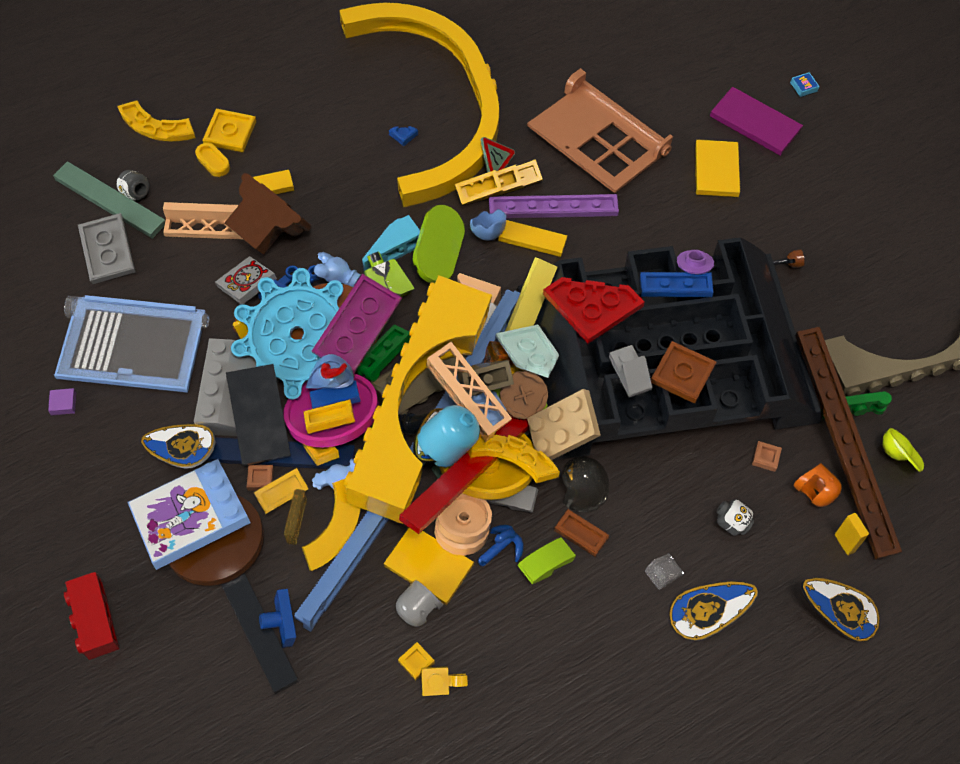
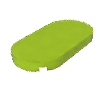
(438, 243)

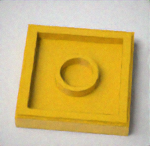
(229, 130)

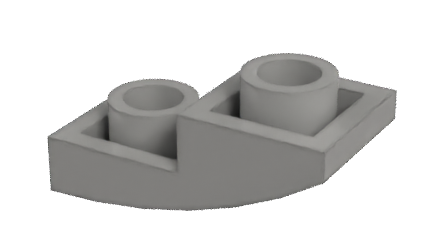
(521, 501)

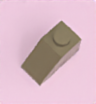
(493, 374)

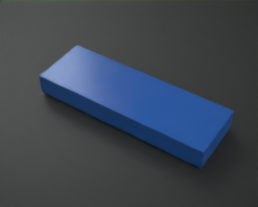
(675, 284)

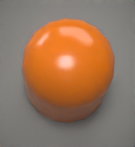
(821, 480)

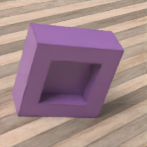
(62, 401)

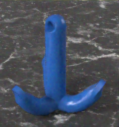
(501, 540)

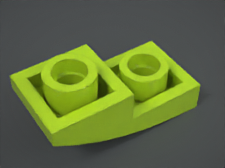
(545, 560)

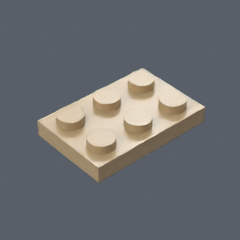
(564, 425)

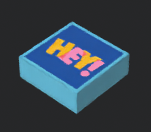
(804, 84)

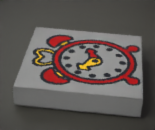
(243, 280)

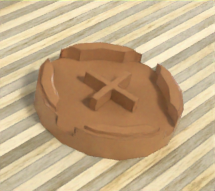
(525, 396)

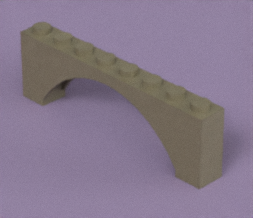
(865, 371)

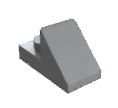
(631, 370)

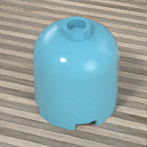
(449, 435)

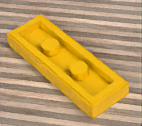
(533, 238)

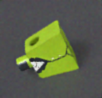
(388, 275)

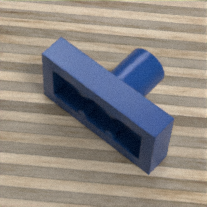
(281, 618)

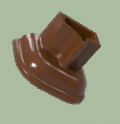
(263, 216)

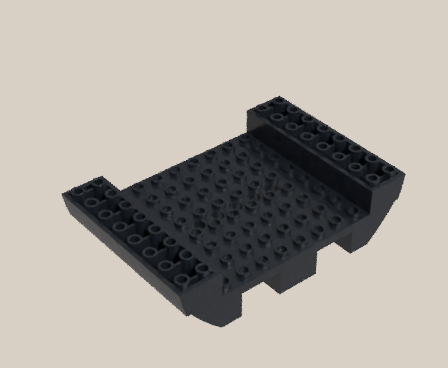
(756, 352)

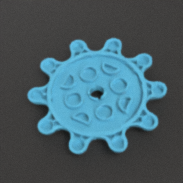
(275, 319)

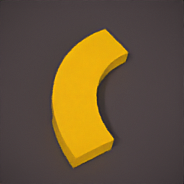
(152, 128)
(517, 451)
(336, 534)

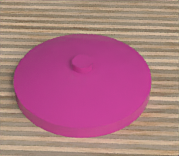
(337, 435)

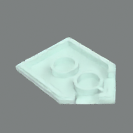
(529, 349)

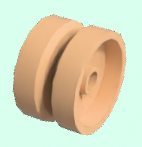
(464, 525)

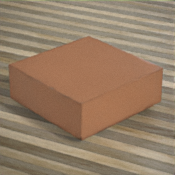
(766, 456)
(259, 476)

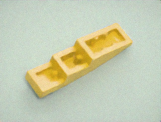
(498, 182)

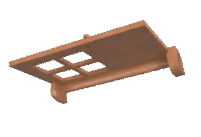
(582, 117)

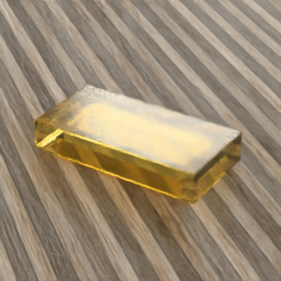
(295, 516)

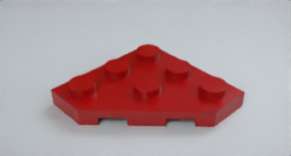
(592, 305)

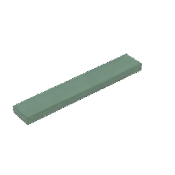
(109, 199)

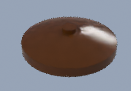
(226, 556)

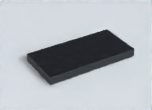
(258, 415)

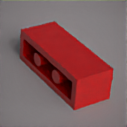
(91, 616)

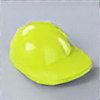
(900, 449)

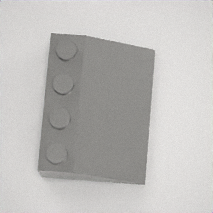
(214, 400)

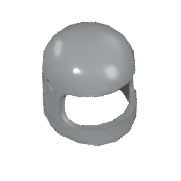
(416, 604)

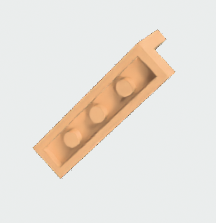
(194, 213)
(460, 396)

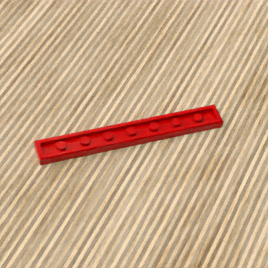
(454, 482)

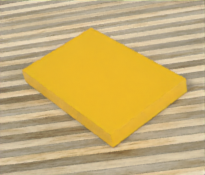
(717, 168)
(424, 560)

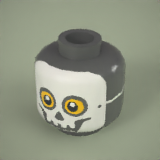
(133, 184)
(735, 517)

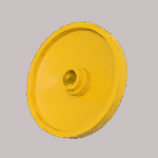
(499, 480)

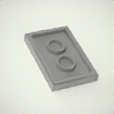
(106, 248)

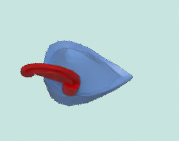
(330, 372)

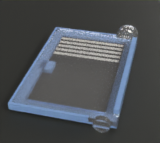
(130, 342)

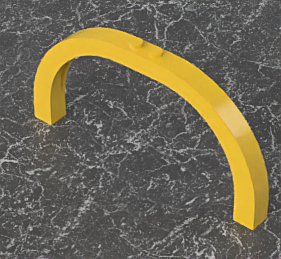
(408, 18)

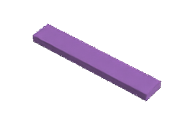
(555, 206)

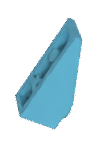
(395, 241)

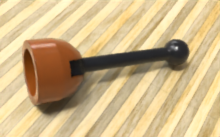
(794, 259)

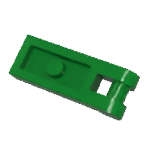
(383, 352)
(869, 402)

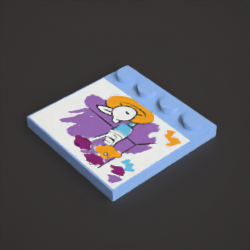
(187, 513)

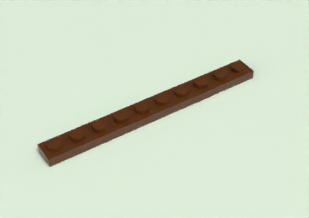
(848, 443)

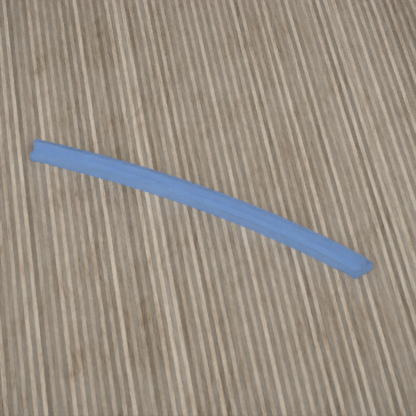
(372, 524)

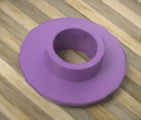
(695, 262)

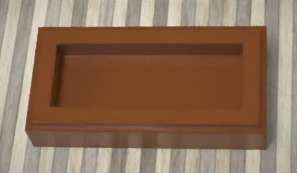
(581, 533)

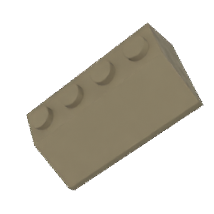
(419, 389)

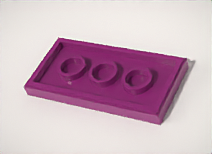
(756, 120)
(358, 322)

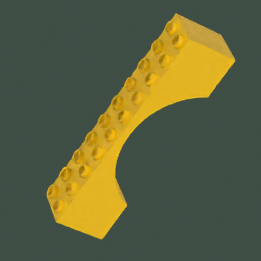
(386, 468)

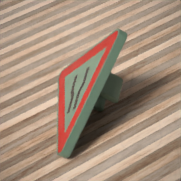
(495, 154)

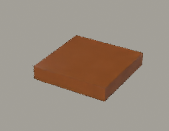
(683, 372)

